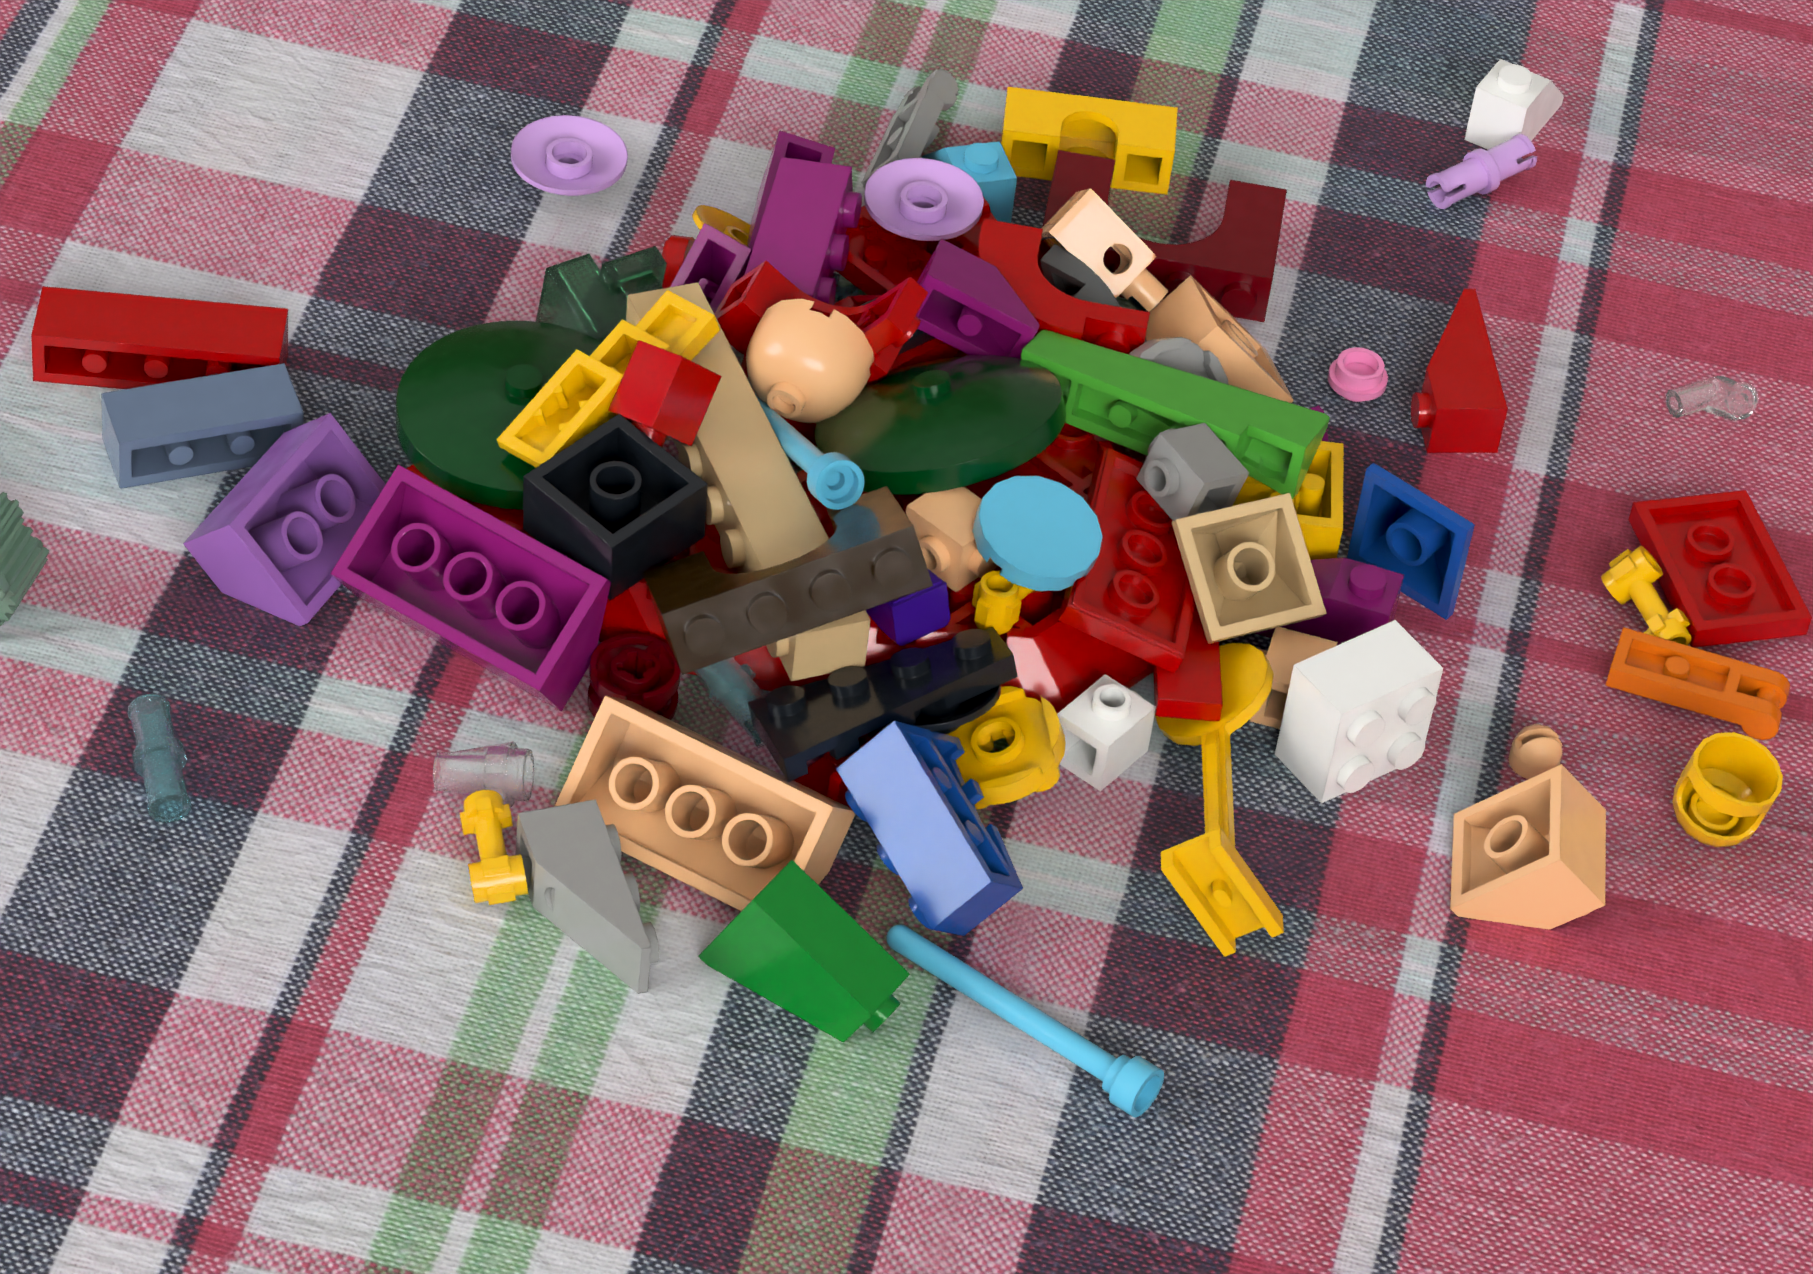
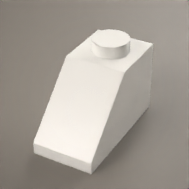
(1510, 104)

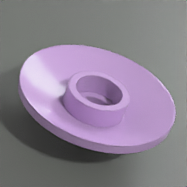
(569, 155)
(923, 199)

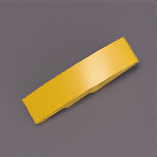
(585, 385)

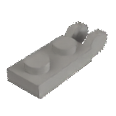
(914, 122)

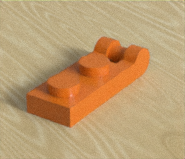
(1700, 682)

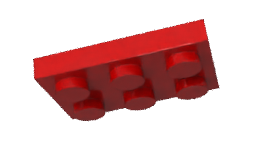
(1720, 568)

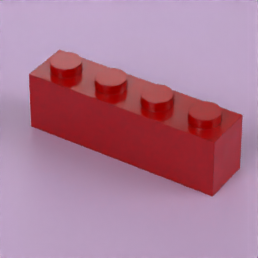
(149, 339)

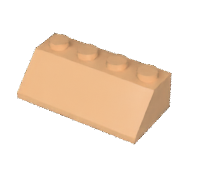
(700, 805)

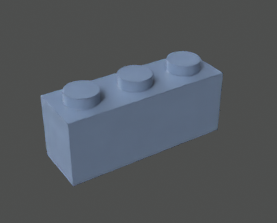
(197, 424)

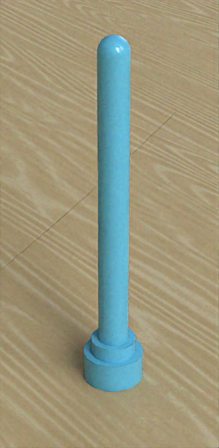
(830, 476)
(1130, 1082)

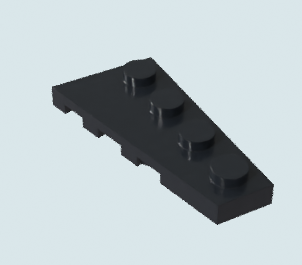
(854, 700)

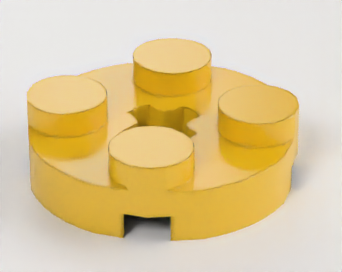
(1028, 762)

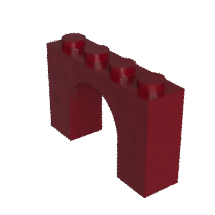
(1230, 263)

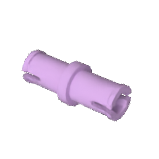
(1481, 171)

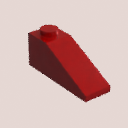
(1461, 391)

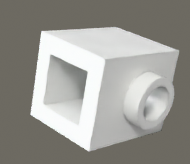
(1105, 731)

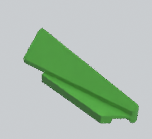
(1138, 399)

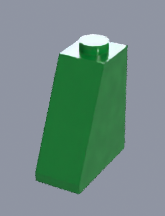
(808, 957)

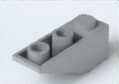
(582, 890)

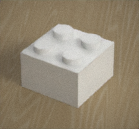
(1358, 711)

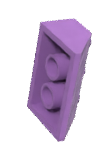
(289, 522)

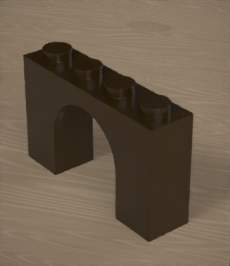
(723, 615)

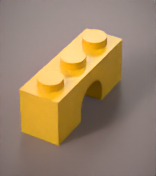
(1131, 133)

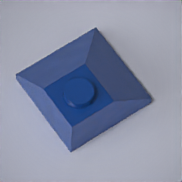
(1412, 536)

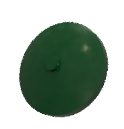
(465, 396)
(947, 423)

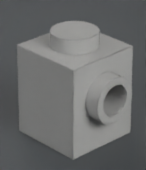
(1191, 472)

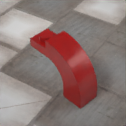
(1016, 255)
(885, 321)

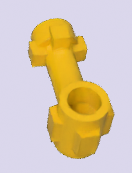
(1632, 578)
(997, 602)
(497, 875)

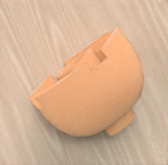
(807, 362)

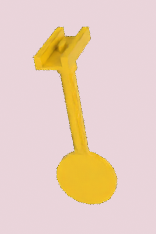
(1208, 867)

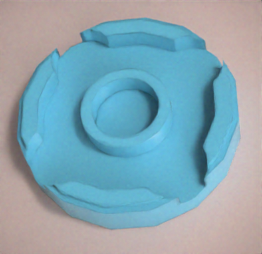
(1037, 532)

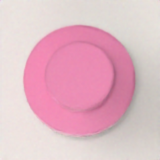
(1358, 375)

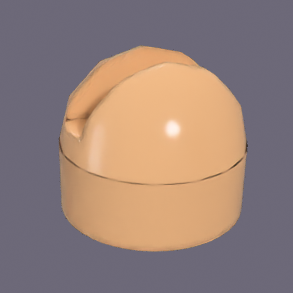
(1535, 751)

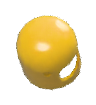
(1726, 789)

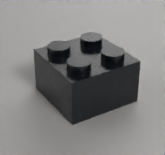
(615, 504)

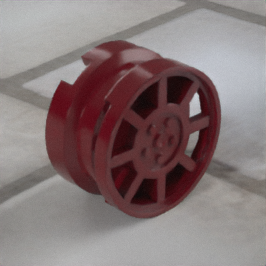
(634, 670)

